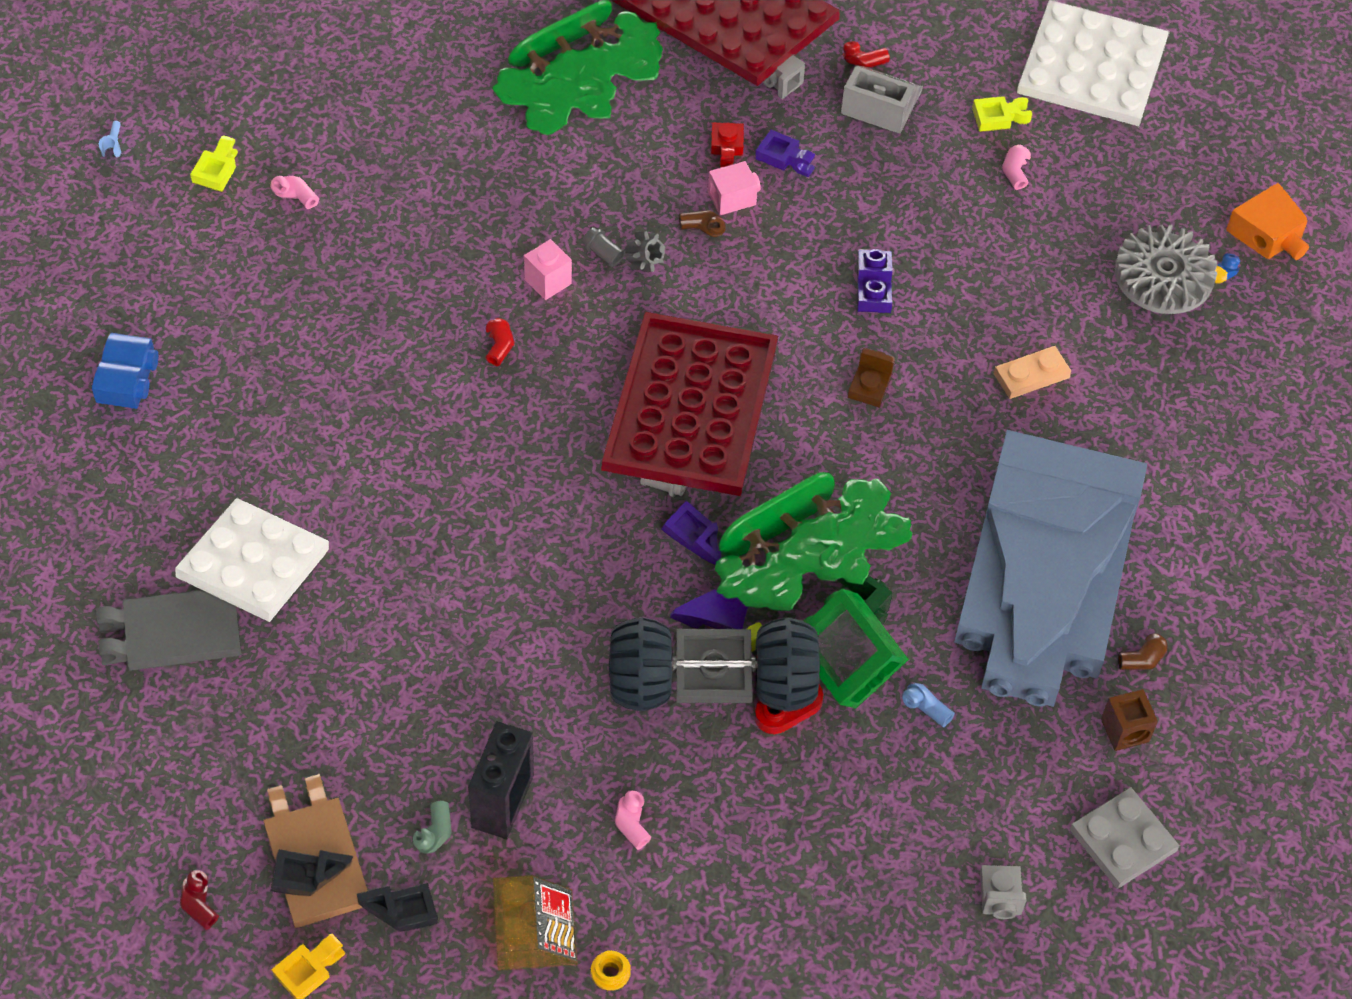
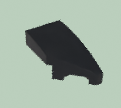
(401, 909)

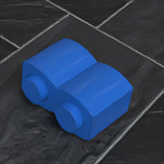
(124, 370)

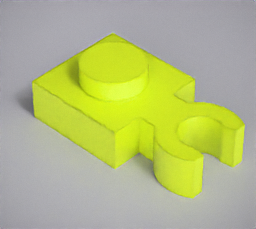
(998, 114)

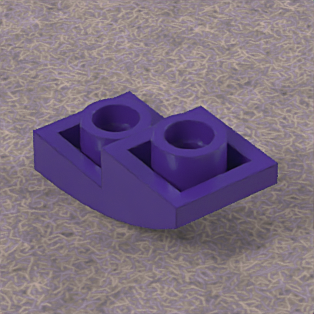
(874, 281)

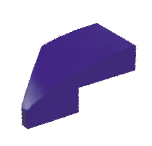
(694, 532)
(712, 611)

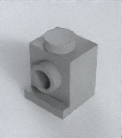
(787, 76)

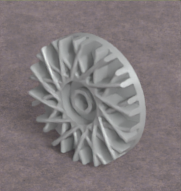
(1165, 270)

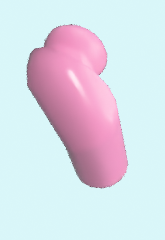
(628, 818)

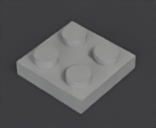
(1124, 837)

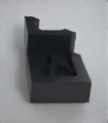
(306, 873)

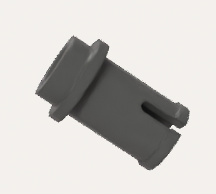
(602, 246)

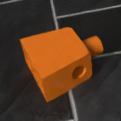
(1270, 224)

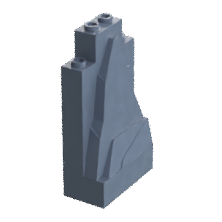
(1049, 565)

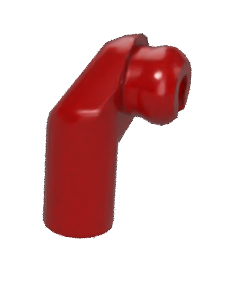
(866, 59)
(503, 339)

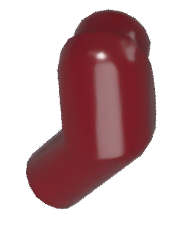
(194, 899)

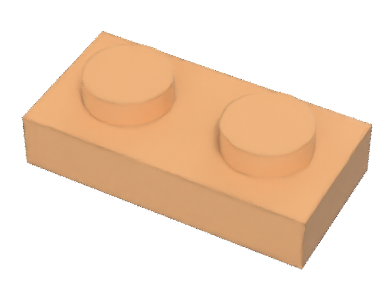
(1032, 372)

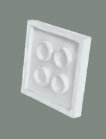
(252, 559)

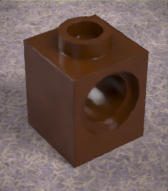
(1129, 720)

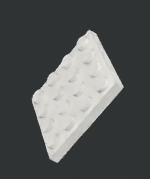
(1093, 62)

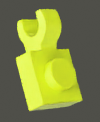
(216, 168)

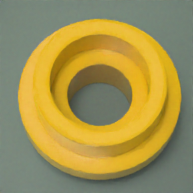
(606, 960)

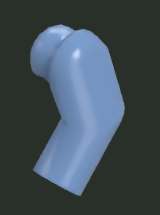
(920, 697)

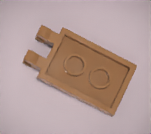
(308, 832)

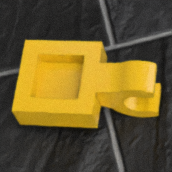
(304, 970)

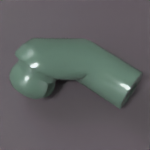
(438, 832)

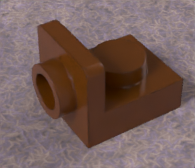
(872, 377)

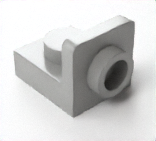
(1002, 891)

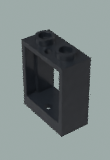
(501, 784)

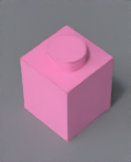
(733, 187)
(547, 269)

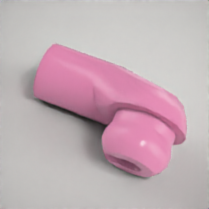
(1012, 166)
(294, 188)

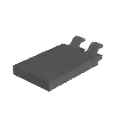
(169, 630)

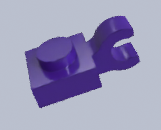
(782, 151)

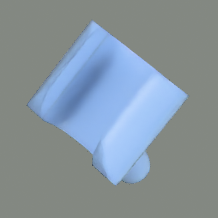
(111, 140)

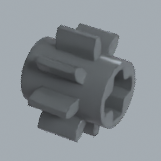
(644, 251)

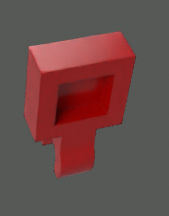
(727, 141)

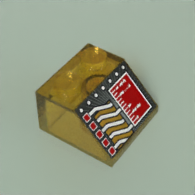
(533, 923)

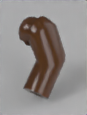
(704, 220)
(1148, 655)

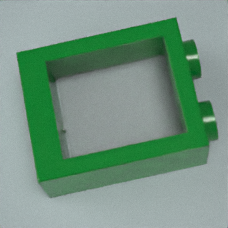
(853, 648)

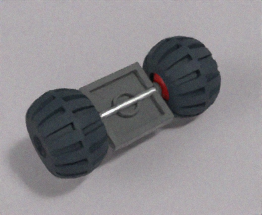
(714, 664)

